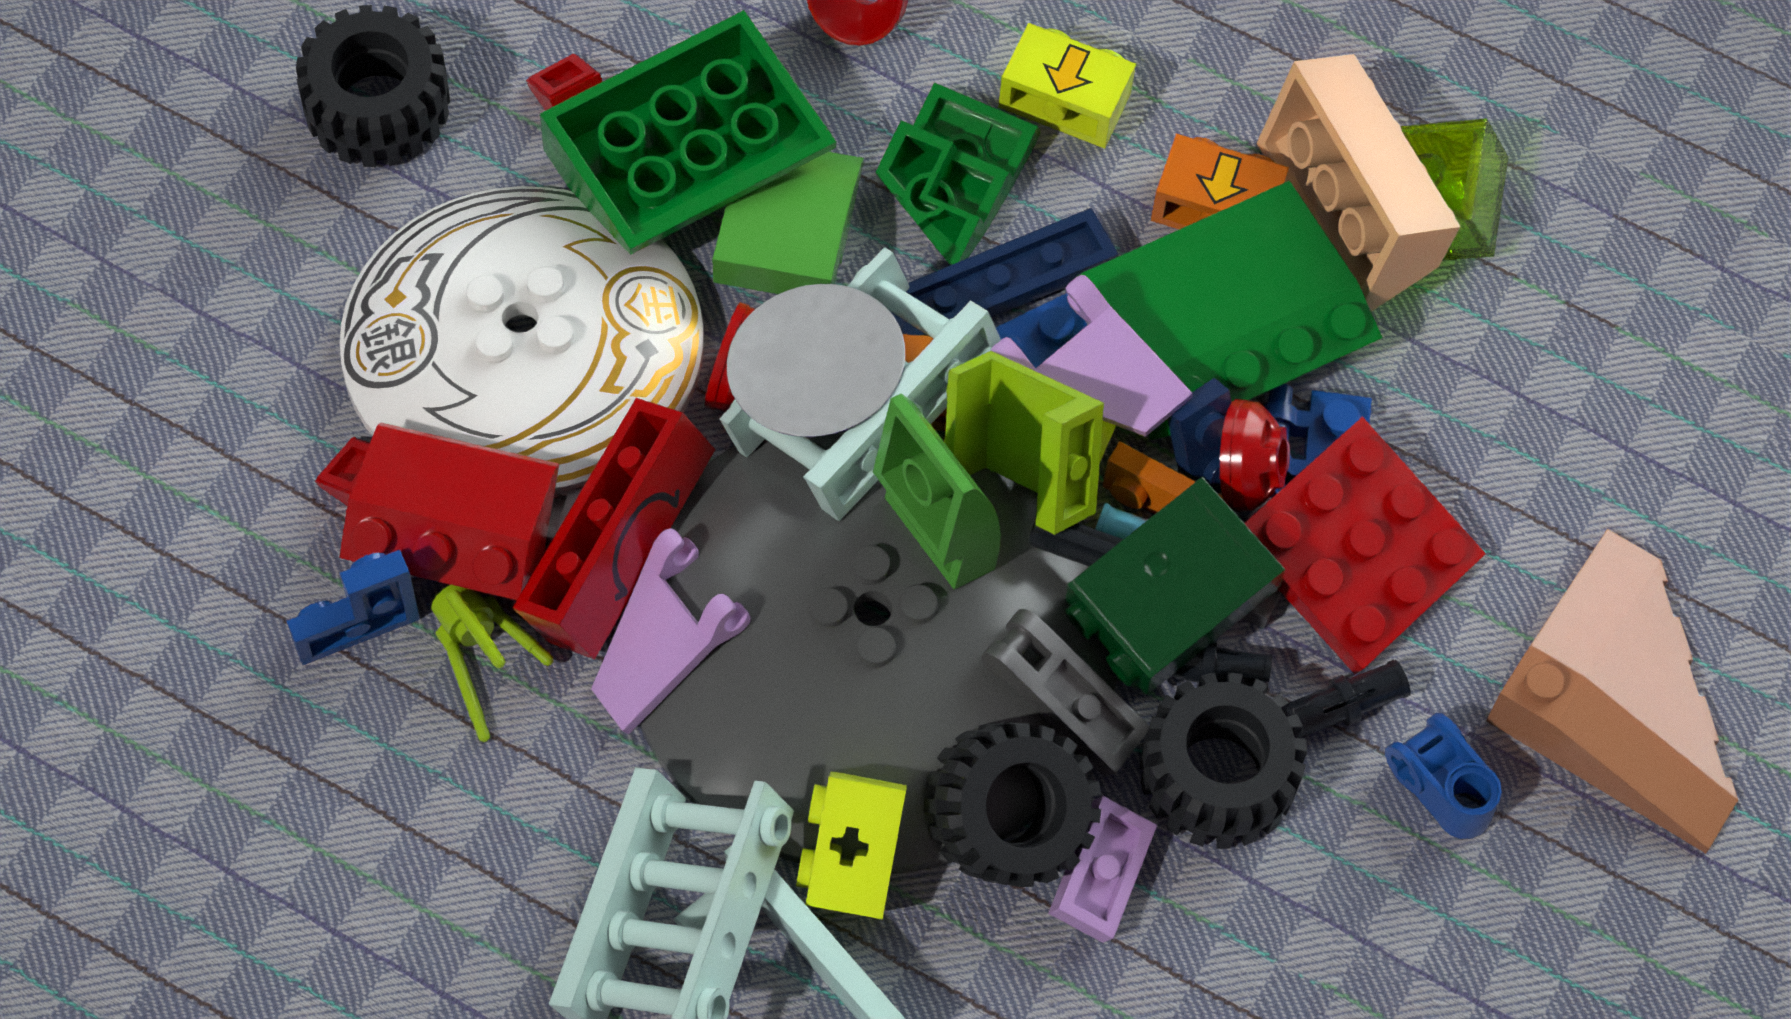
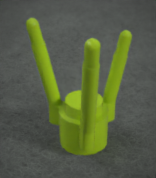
(469, 620)

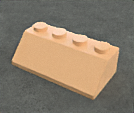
(1358, 175)

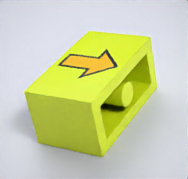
(1066, 84)

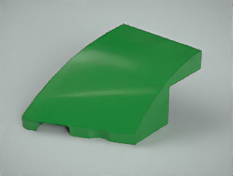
(956, 168)

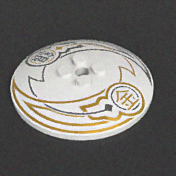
(432, 344)

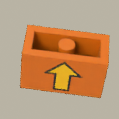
(1209, 178)

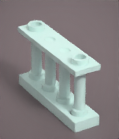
(845, 470)
(623, 887)

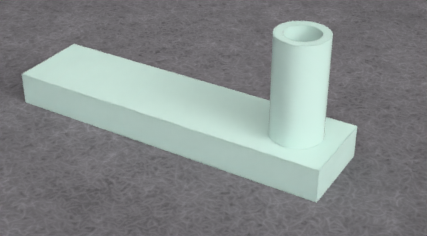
(814, 945)

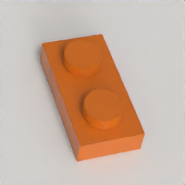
(1141, 480)

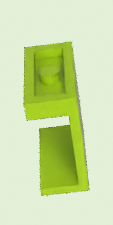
(1029, 433)

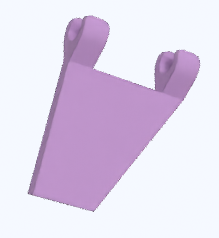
(1109, 365)
(660, 637)

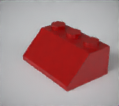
(451, 510)

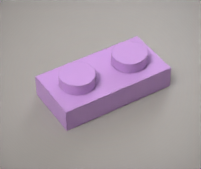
(1100, 885)

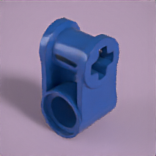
(1441, 765)

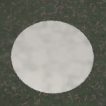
(816, 360)

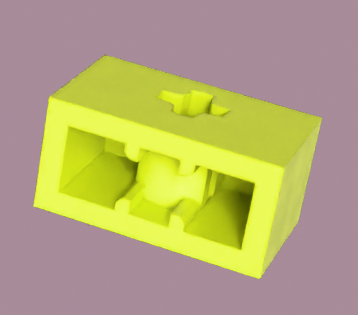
(860, 883)

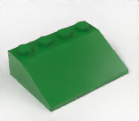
(683, 133)
(1241, 297)

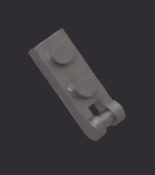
(1066, 692)

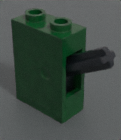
(1165, 584)

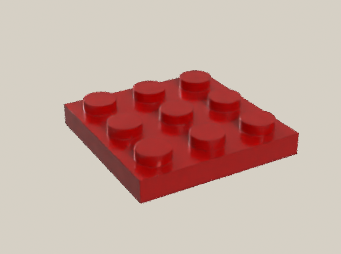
(1362, 545)

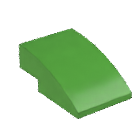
(790, 228)
(936, 496)

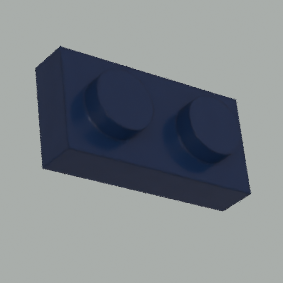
(1198, 433)

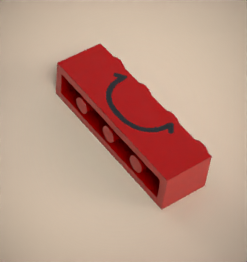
(612, 527)

